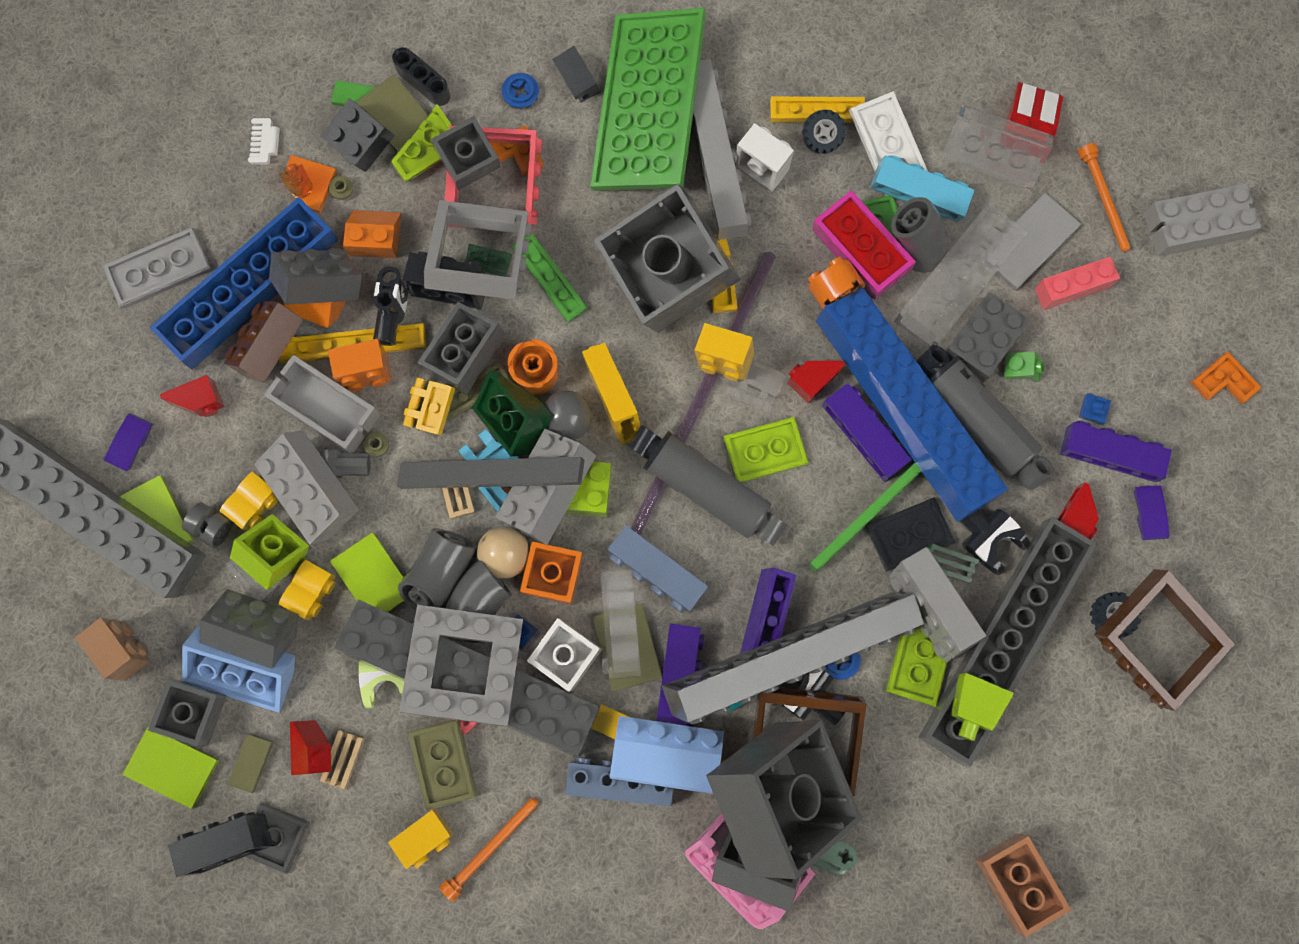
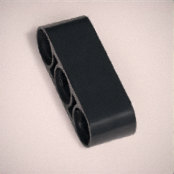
(417, 67)

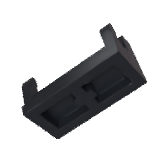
(576, 74)

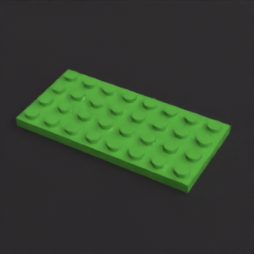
(648, 100)

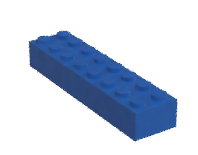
(232, 290)

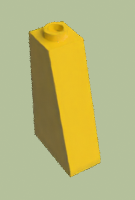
(612, 392)

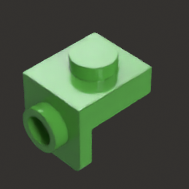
(1023, 366)

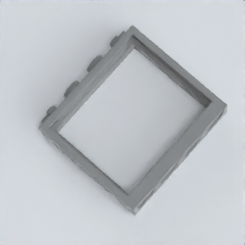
(483, 218)

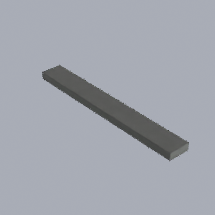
(491, 473)

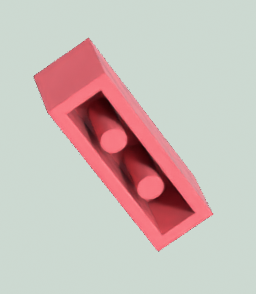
(1077, 283)

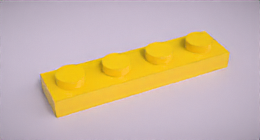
(798, 109)

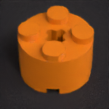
(834, 282)
(531, 354)

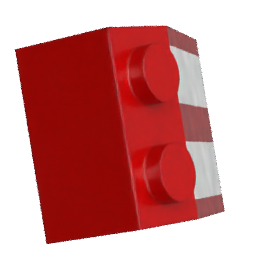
(1036, 108)

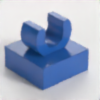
(1094, 409)

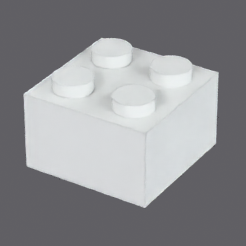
(763, 156)
(564, 654)

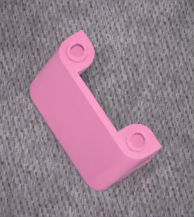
(703, 855)

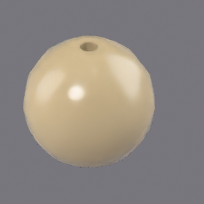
(503, 552)

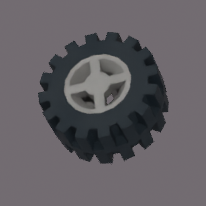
(831, 126)
(1103, 610)

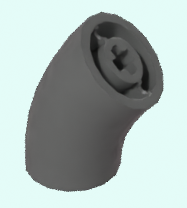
(921, 233)
(437, 569)
(478, 593)

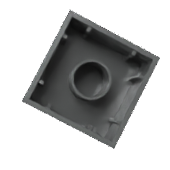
(667, 259)
(784, 799)

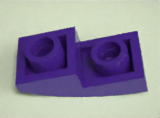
(128, 441)
(1152, 512)

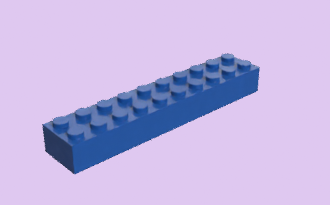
(910, 404)

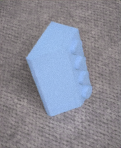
(236, 676)
(665, 754)

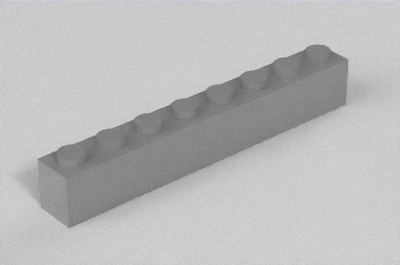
(717, 157)

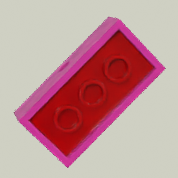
(860, 237)

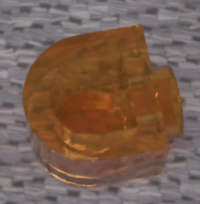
(297, 180)

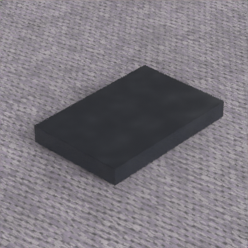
(909, 532)

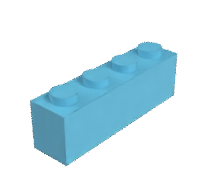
(912, 181)

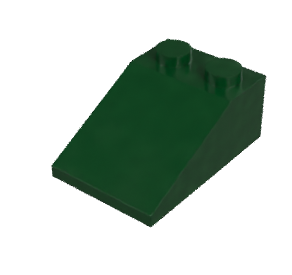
(511, 414)

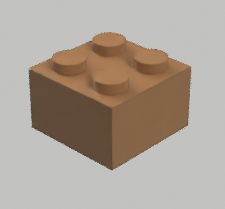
(113, 649)

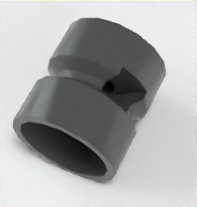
(209, 526)

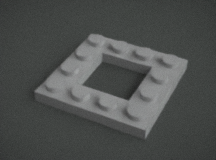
(434, 622)

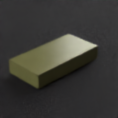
(250, 763)

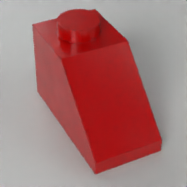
(813, 377)
(196, 397)
(1081, 512)
(309, 748)

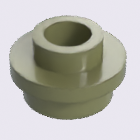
(342, 193)
(381, 449)

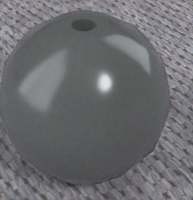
(570, 414)

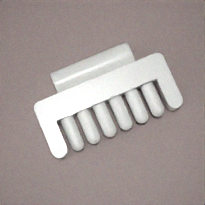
(269, 141)

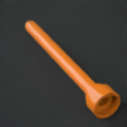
(1089, 155)
(452, 887)

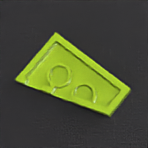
(418, 152)

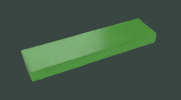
(553, 281)

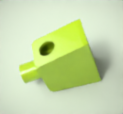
(978, 704)

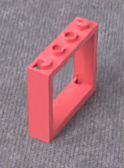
(534, 168)

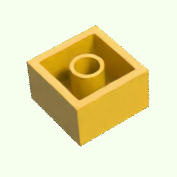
(724, 352)

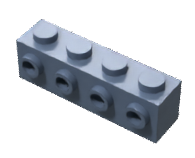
(656, 569)
(595, 782)

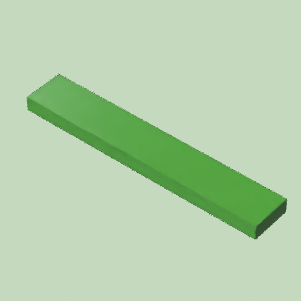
(864, 518)

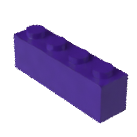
(866, 432)
(1116, 451)
(768, 608)
(679, 661)

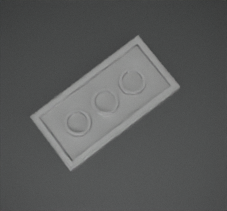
(1047, 229)
(157, 267)

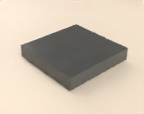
(286, 833)

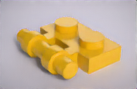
(434, 407)

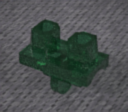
(493, 261)

